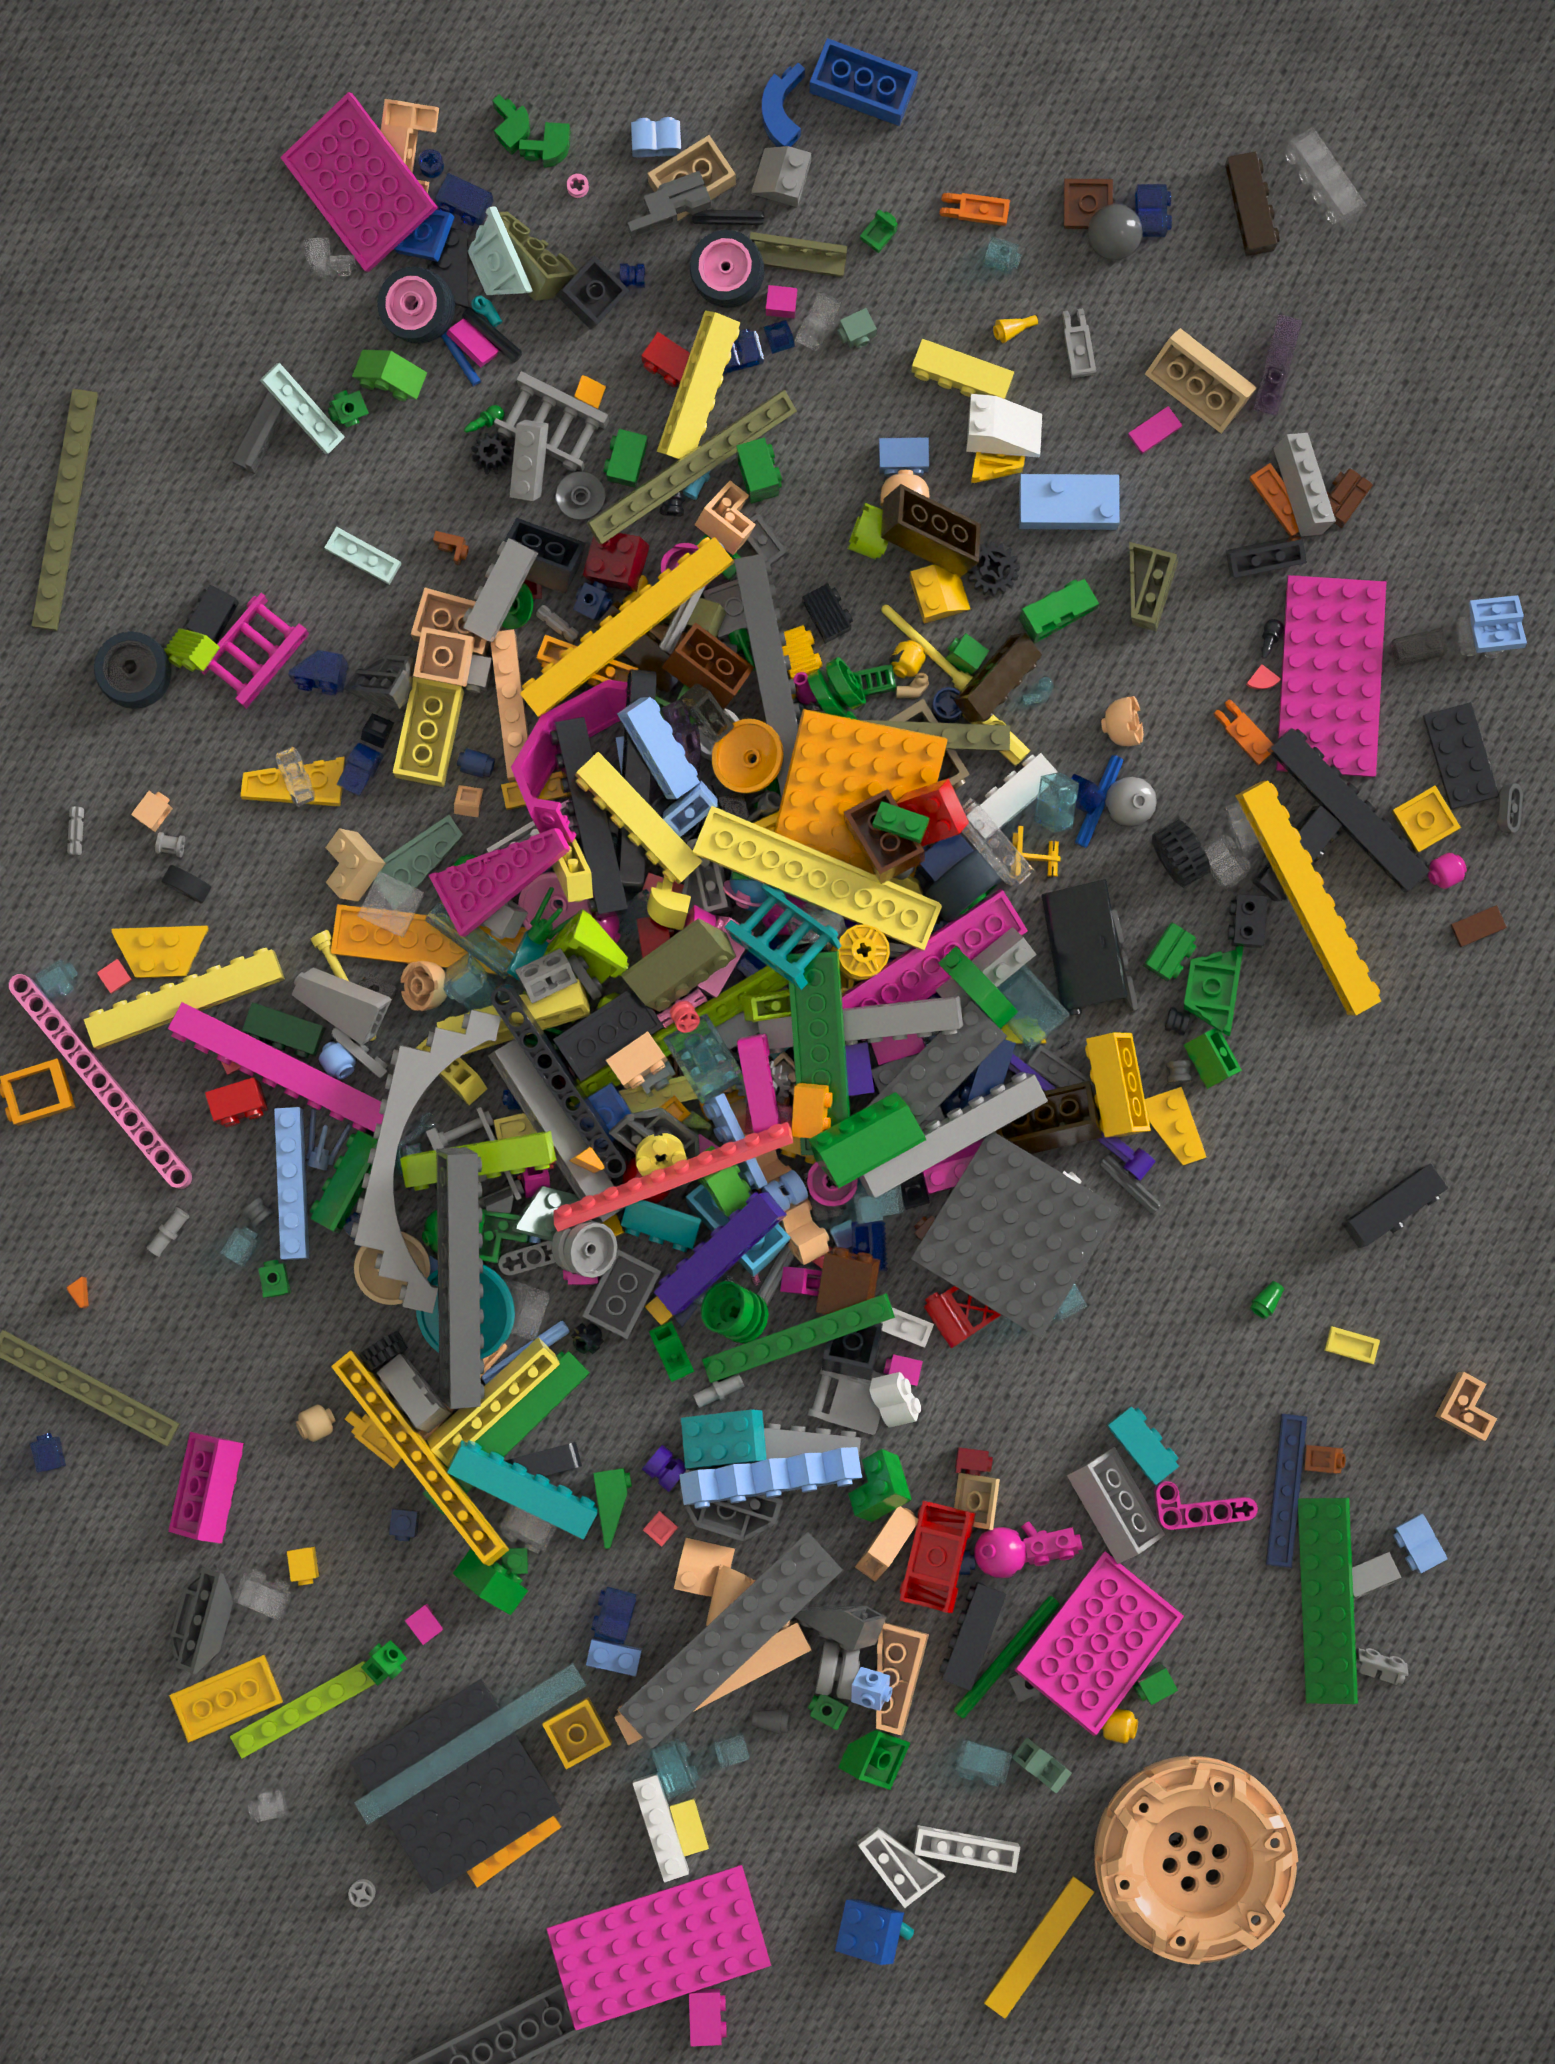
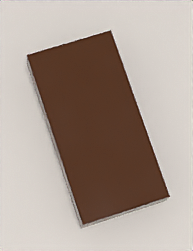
(1478, 926)

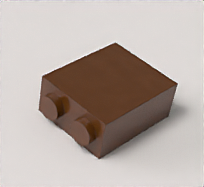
(846, 1280)

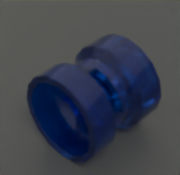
(632, 275)

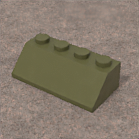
(679, 964)

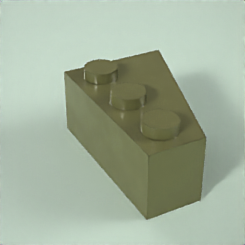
(1150, 583)

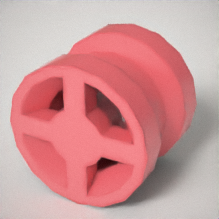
(684, 1016)

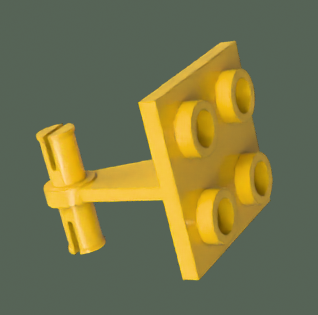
(1052, 857)

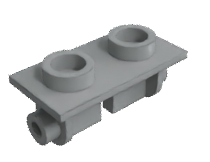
(1392, 1669)

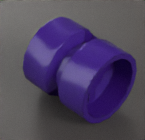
(665, 1468)

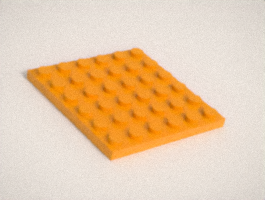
(840, 766)

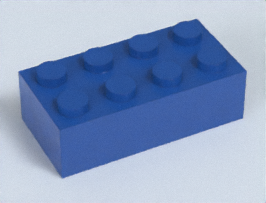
(863, 82)

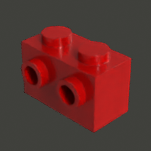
(666, 359)

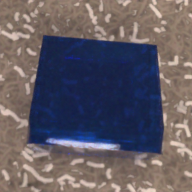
(779, 336)

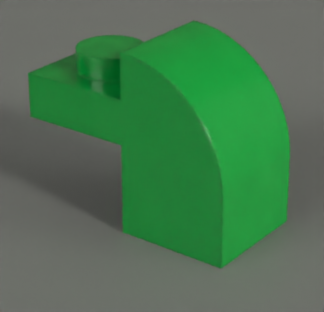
(516, 124)
(552, 149)
(671, 1351)

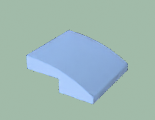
(1497, 624)

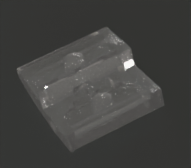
(529, 1308)

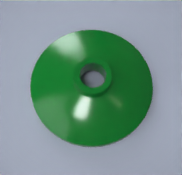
(519, 615)

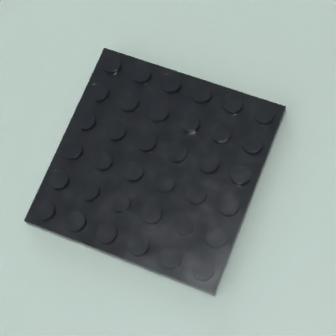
(472, 1807)

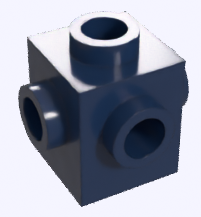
(593, 600)

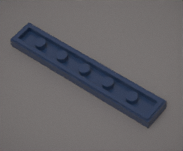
(1286, 1490)

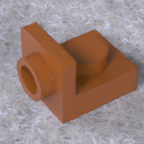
(448, 542)
(1324, 1459)

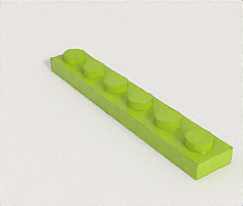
(301, 1710)

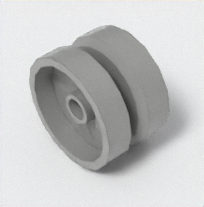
(585, 1249)
(837, 1669)

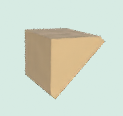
(978, 1496)

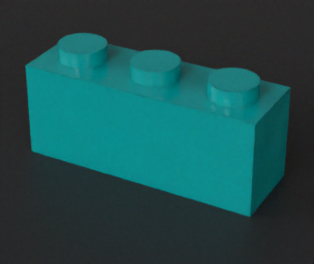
(1143, 1444)

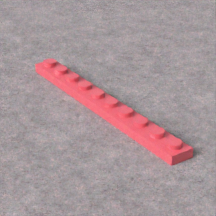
(673, 1176)

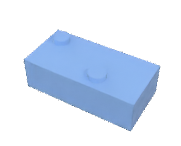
(1069, 501)

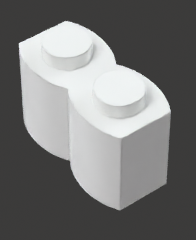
(894, 1399)

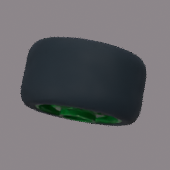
(964, 885)

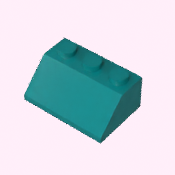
(661, 1224)

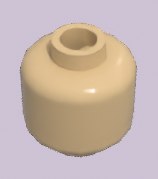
(315, 1423)

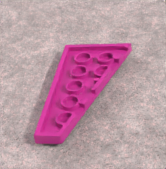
(491, 880)

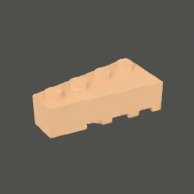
(901, 1657)

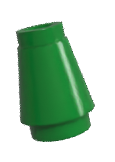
(1267, 1300)

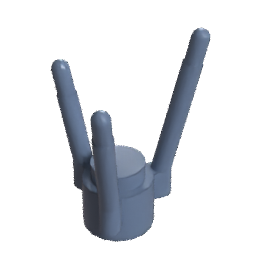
(318, 1156)

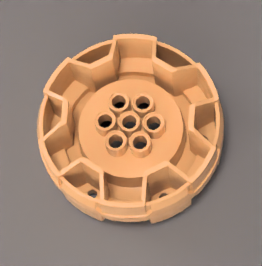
(1209, 1915)

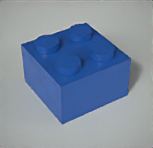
(869, 1931)

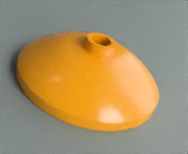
(734, 752)

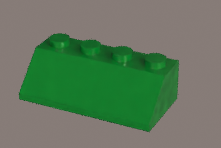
(866, 1140)
(346, 1185)

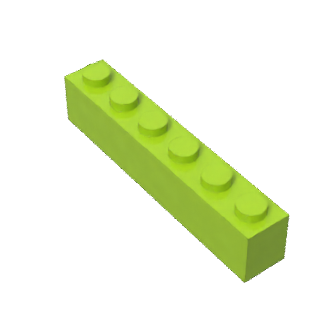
(496, 1156)

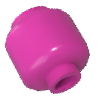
(1447, 870)

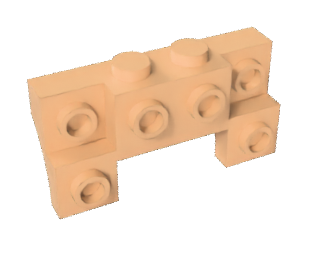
(401, 127)

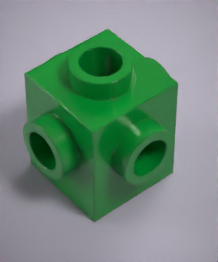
(355, 406)
(384, 1662)

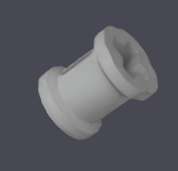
(170, 844)

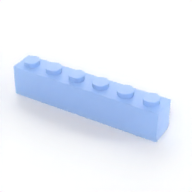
(291, 1183)

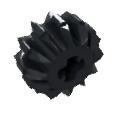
(496, 460)

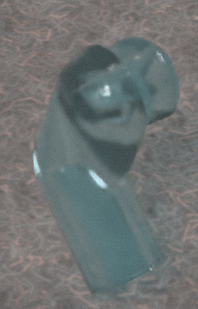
(1041, 693)

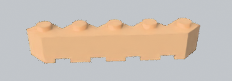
(807, 1239)

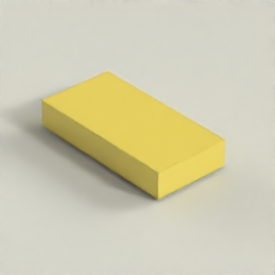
(1352, 1345)
(689, 1827)

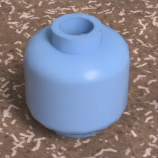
(337, 1060)

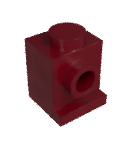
(973, 1461)

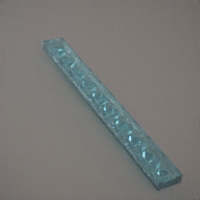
(470, 1743)

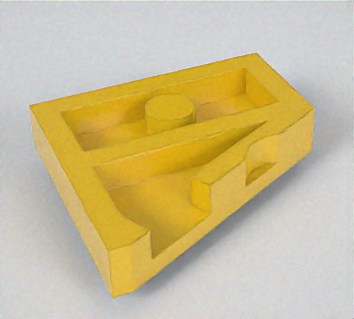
(993, 466)

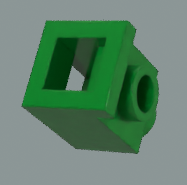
(281, 1285)
(835, 1717)

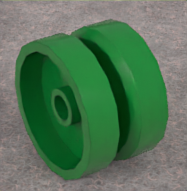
(836, 688)

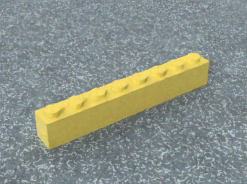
(198, 992)

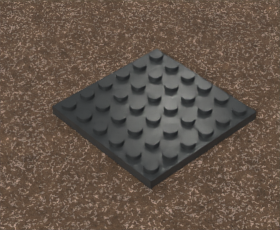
(1015, 1234)

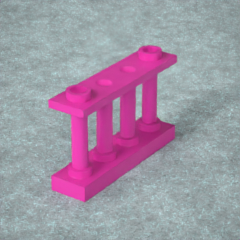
(277, 654)

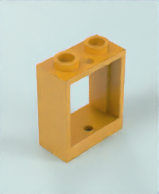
(61, 1085)

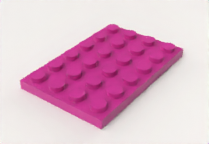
(358, 182)
(1099, 1643)

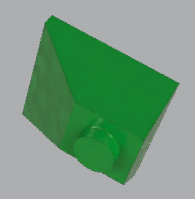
(875, 1758)

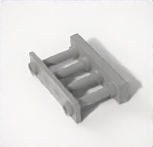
(572, 409)
(441, 1139)

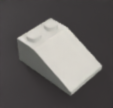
(1002, 427)

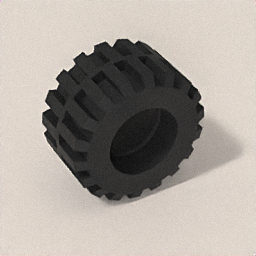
(1181, 853)

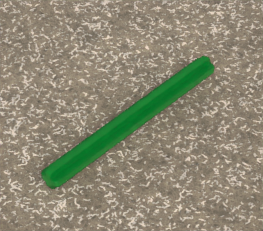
(1006, 1657)

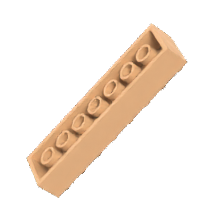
(780, 1649)

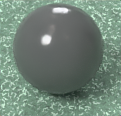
(1115, 232)

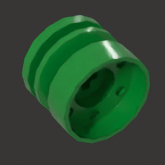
(734, 1312)

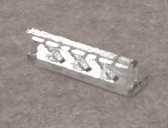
(995, 845)

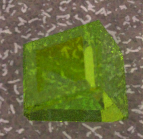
(696, 1122)

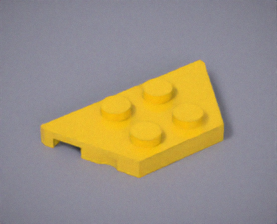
(160, 950)

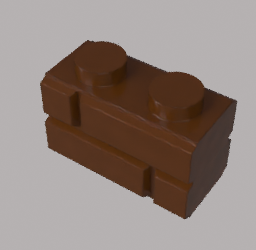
(1347, 495)

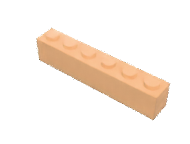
(510, 701)

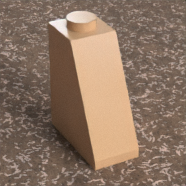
(887, 1543)

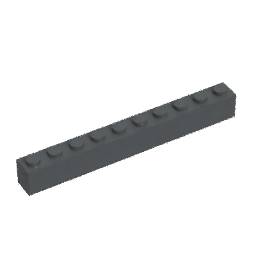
(768, 653)

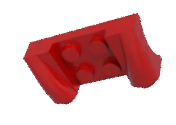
(936, 1556)

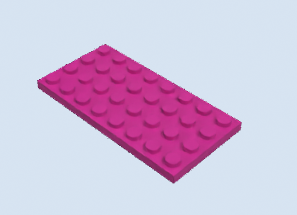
(1334, 668)
(658, 1947)

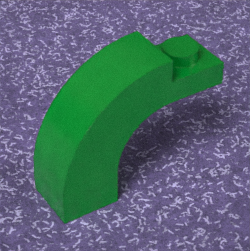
(978, 987)

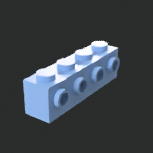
(658, 747)

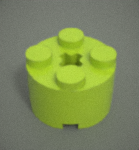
(867, 533)

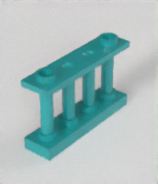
(777, 959)

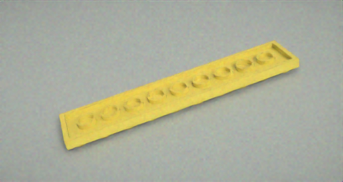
(816, 878)

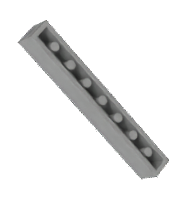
(880, 1021)
(547, 1115)
(958, 1131)

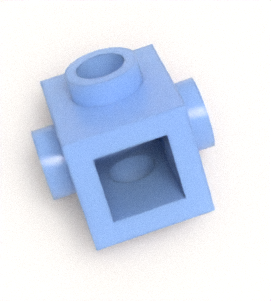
(871, 1689)

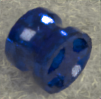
(431, 169)

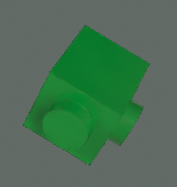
(966, 653)

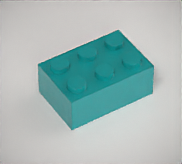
(723, 1439)

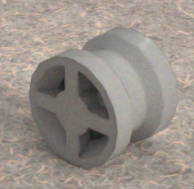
(359, 1897)

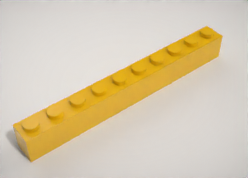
(626, 627)
(1308, 897)
(420, 1458)

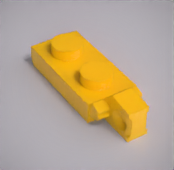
(371, 1436)

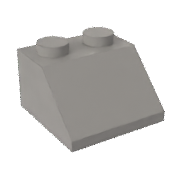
(782, 174)

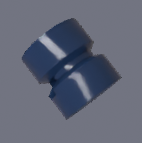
(944, 707)

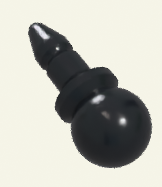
(1272, 630)

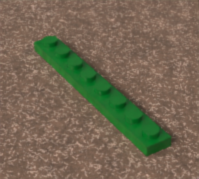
(798, 1338)

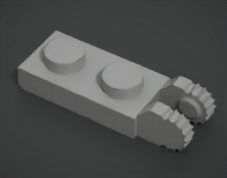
(1078, 346)
(359, 1051)

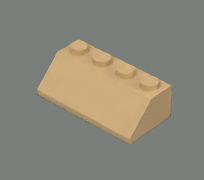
(1200, 380)

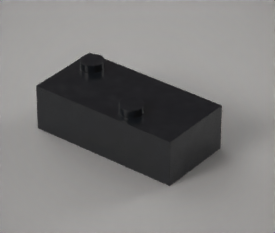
(1395, 1206)

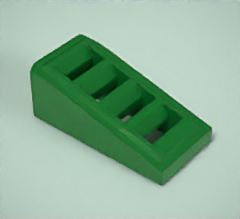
(887, 669)

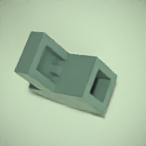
(1042, 1765)

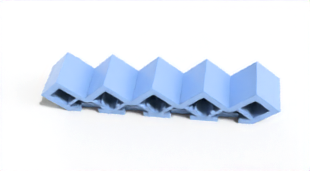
(770, 1477)

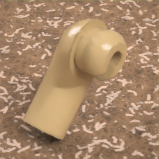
(915, 689)

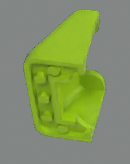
(588, 939)

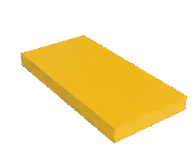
(226, 1698)

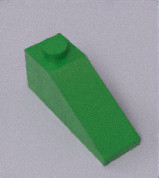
(611, 1496)

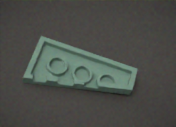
(422, 854)

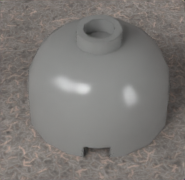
(1131, 801)

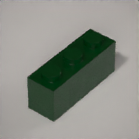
(283, 1030)

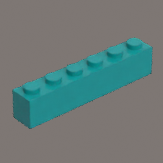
(522, 1489)

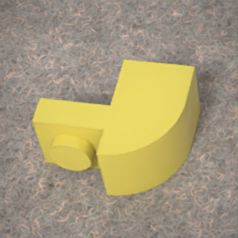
(668, 907)

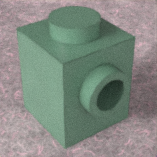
(857, 329)

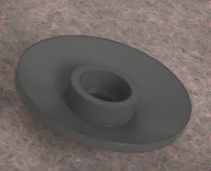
(576, 484)

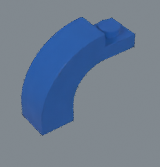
(777, 124)

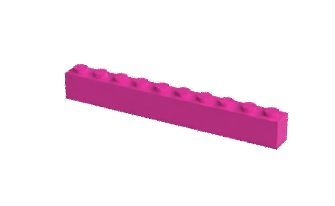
(276, 1068)

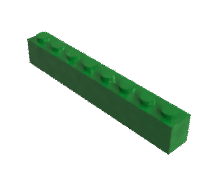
(529, 1411)

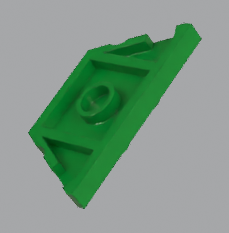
(1213, 988)

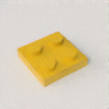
(1426, 819)

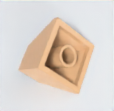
(700, 1566)

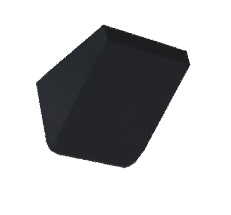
(377, 730)

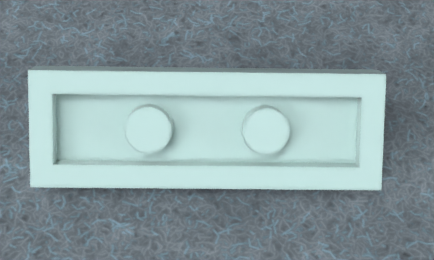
(363, 555)

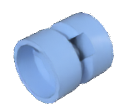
(792, 1188)

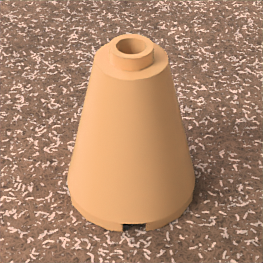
(727, 1589)

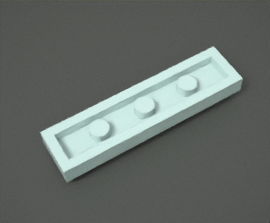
(302, 408)

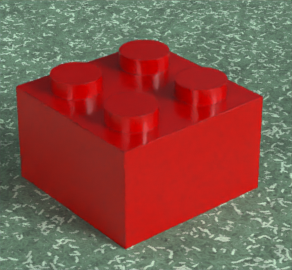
(942, 808)
(237, 1102)

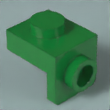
(879, 230)

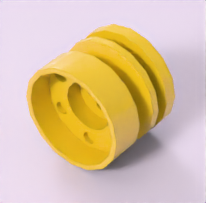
(853, 965)

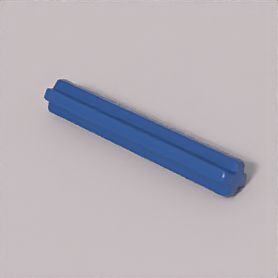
(1090, 821)

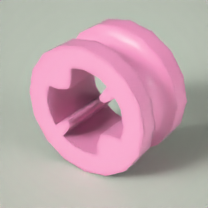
(580, 179)

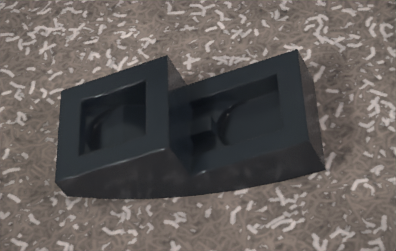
(914, 1192)

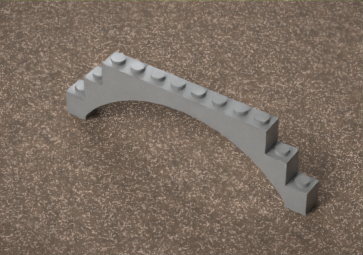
(378, 1219)

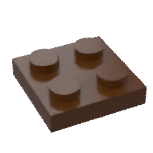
(1084, 199)

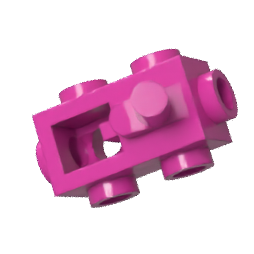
(1045, 1546)

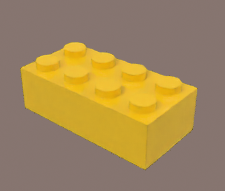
(1117, 1084)

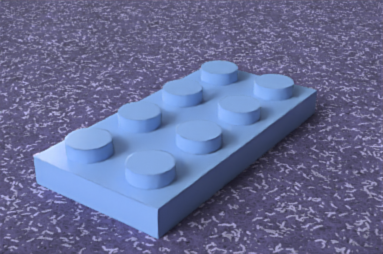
(729, 1130)

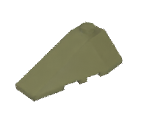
(544, 270)

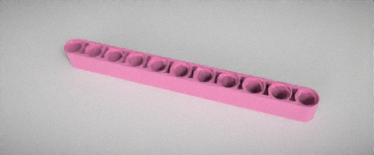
(89, 1076)

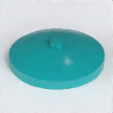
(497, 1312)

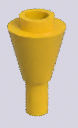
(1008, 328)

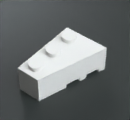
(898, 1866)

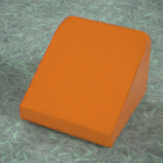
(79, 1292)

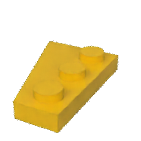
(1174, 1123)

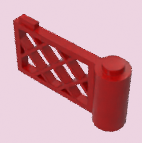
(950, 1318)

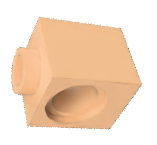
(152, 810)

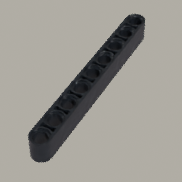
(636, 772)
(558, 1067)

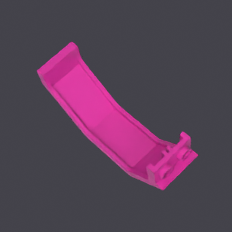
(537, 756)

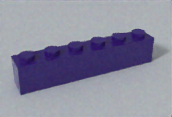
(720, 1252)

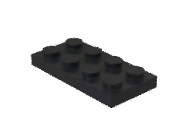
(1460, 755)
(605, 1033)

